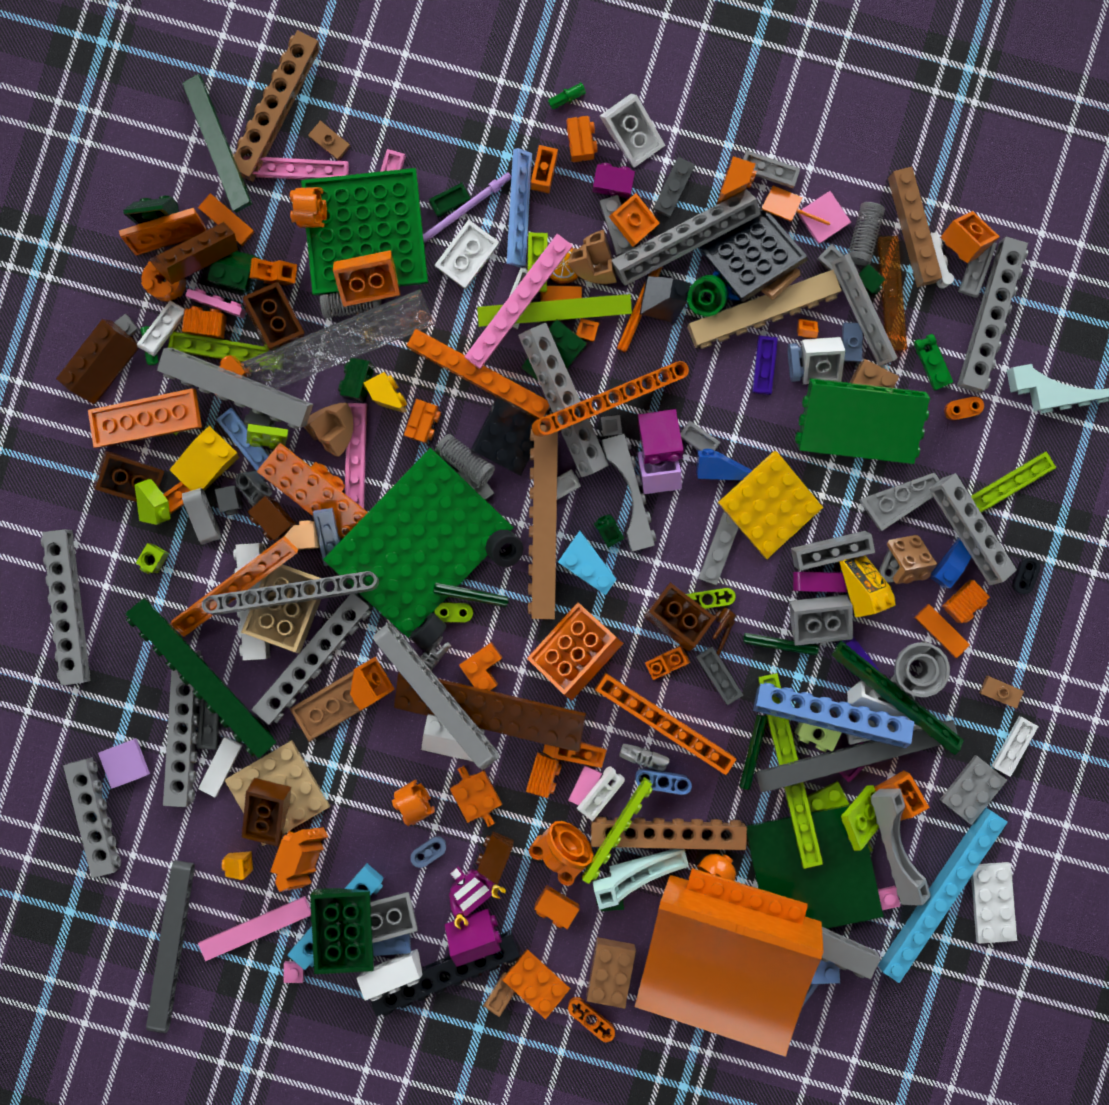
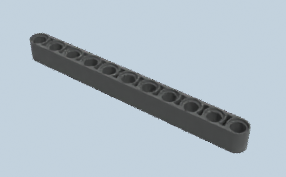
(841, 760)

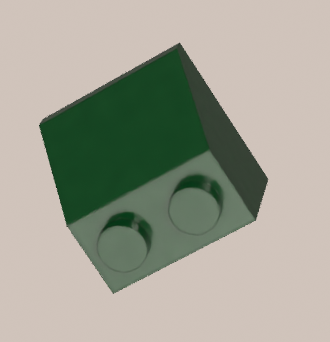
(233, 272)
(356, 374)

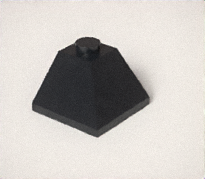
(664, 298)

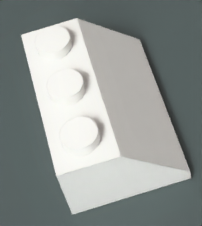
(440, 741)
(390, 976)

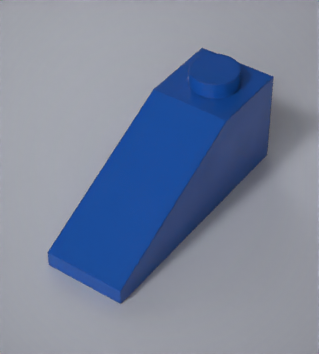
(718, 466)
(951, 565)

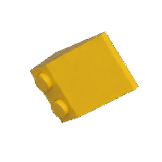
(204, 460)

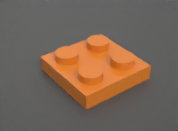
(634, 219)

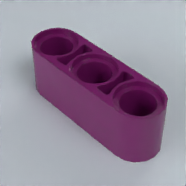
(819, 582)

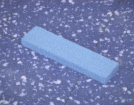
(238, 433)

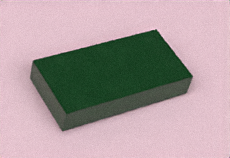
(449, 200)

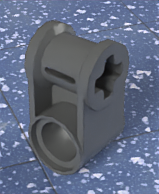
(253, 486)

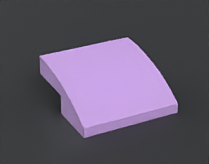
(124, 763)

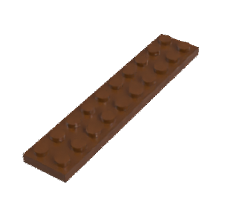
(504, 714)

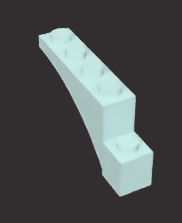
(1049, 393)
(635, 873)

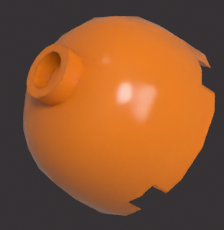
(718, 866)

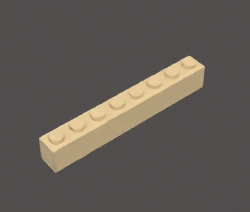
(763, 309)

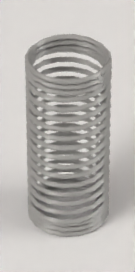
(863, 249)
(328, 303)
(483, 471)

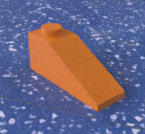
(588, 754)

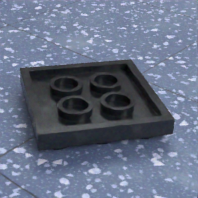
(506, 437)

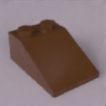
(120, 474)
(265, 811)

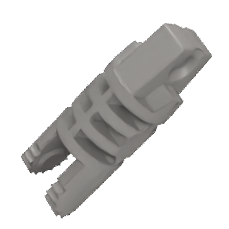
(432, 656)
(644, 757)

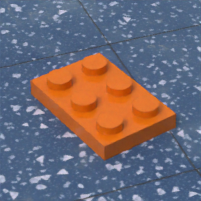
(536, 984)

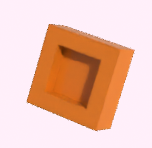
(807, 328)
(587, 330)

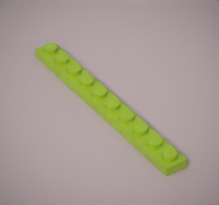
(795, 793)

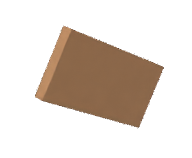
(326, 708)

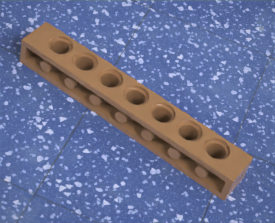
(297, 44)
(735, 841)

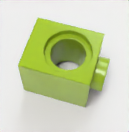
(159, 554)

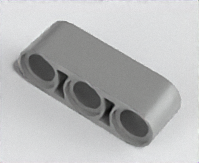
(201, 516)

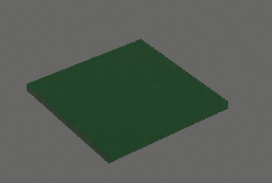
(837, 891)

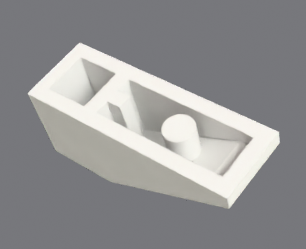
(865, 696)

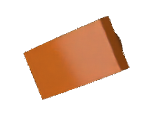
(561, 293)
(667, 662)

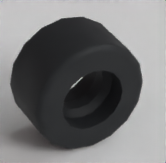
(510, 556)
(428, 631)

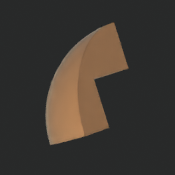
(593, 260)
(332, 427)

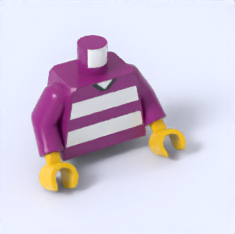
(469, 893)

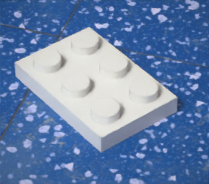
(467, 254)

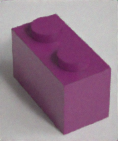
(613, 180)

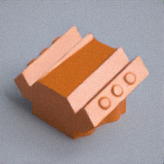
(297, 858)

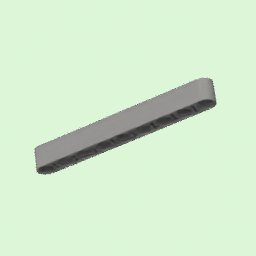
(281, 593)
(436, 696)

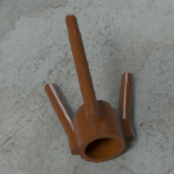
(726, 618)

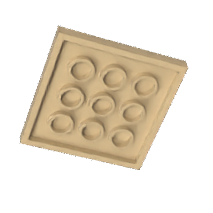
(285, 768)

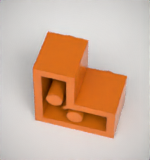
(477, 667)

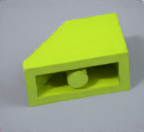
(151, 503)

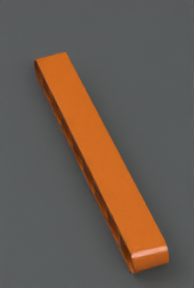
(603, 402)

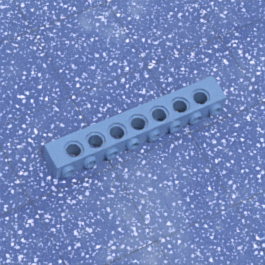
(903, 727)

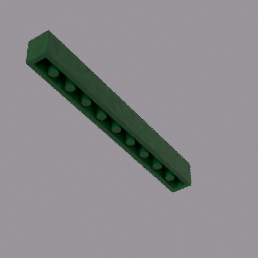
(200, 677)

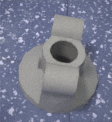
(934, 671)

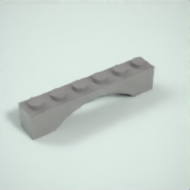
(618, 455)
(910, 884)

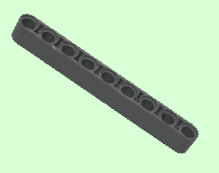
(170, 946)

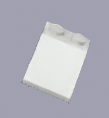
(632, 129)

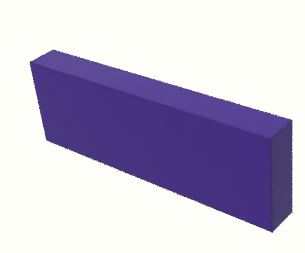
(764, 365)

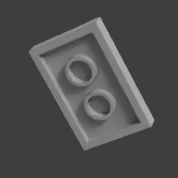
(973, 790)

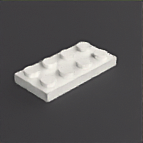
(993, 903)

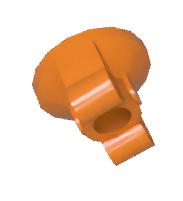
(563, 851)

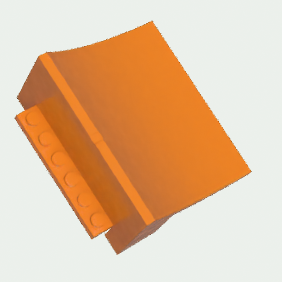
(731, 960)

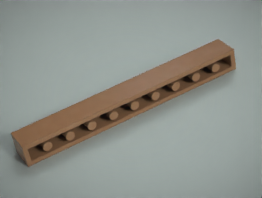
(544, 525)

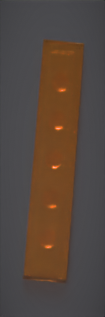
(892, 292)

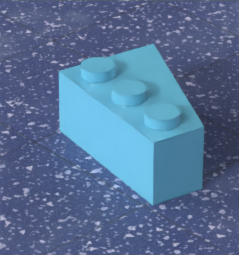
(585, 563)

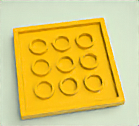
(770, 504)

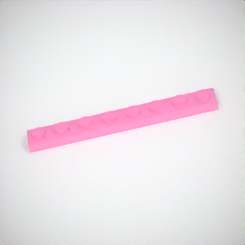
(518, 301)

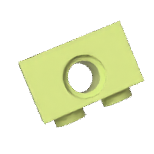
(826, 741)

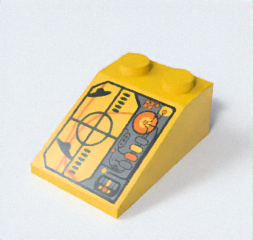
(866, 587)

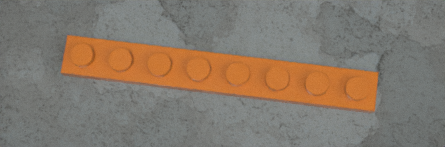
(239, 581)

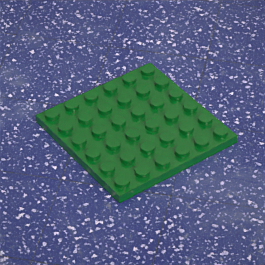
(365, 218)

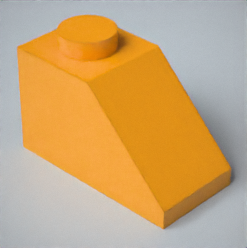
(237, 865)

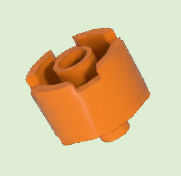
(308, 207)
(153, 283)
(413, 803)

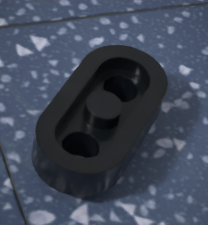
(1027, 576)

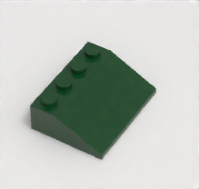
(341, 930)

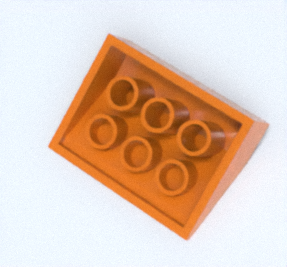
(574, 651)

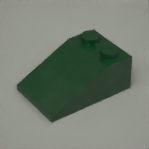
(149, 209)
(567, 343)

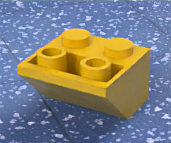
(383, 392)

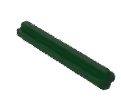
(472, 595)
(780, 644)
(753, 752)

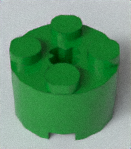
(697, 291)

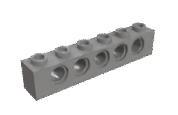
(972, 529)
(87, 826)

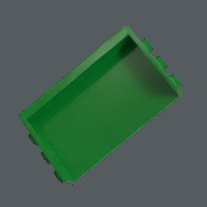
(862, 421)

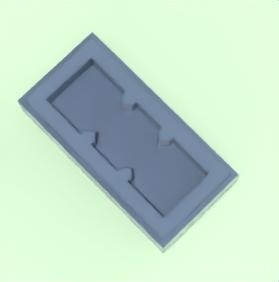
(852, 340)

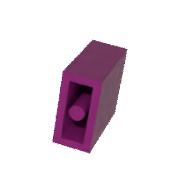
(660, 436)
(474, 940)

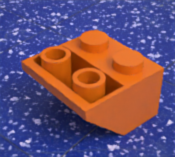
(911, 794)

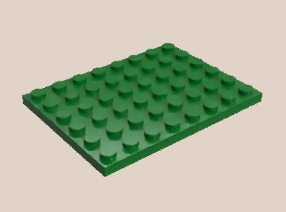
(417, 536)

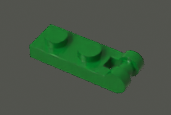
(933, 362)

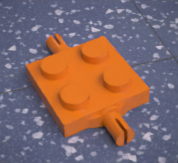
(475, 796)

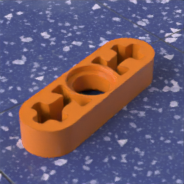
(591, 1027)

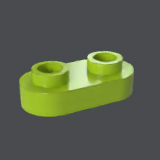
(454, 612)

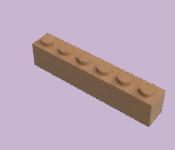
(914, 227)

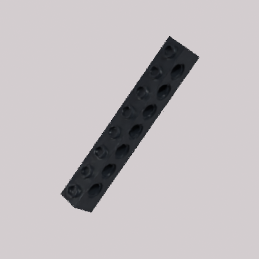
(457, 976)

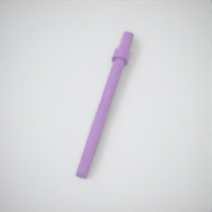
(494, 186)

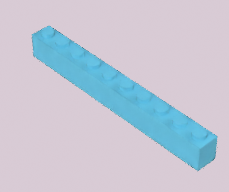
(943, 894)

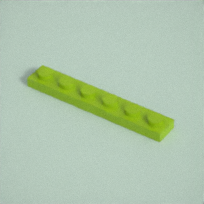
(613, 837)

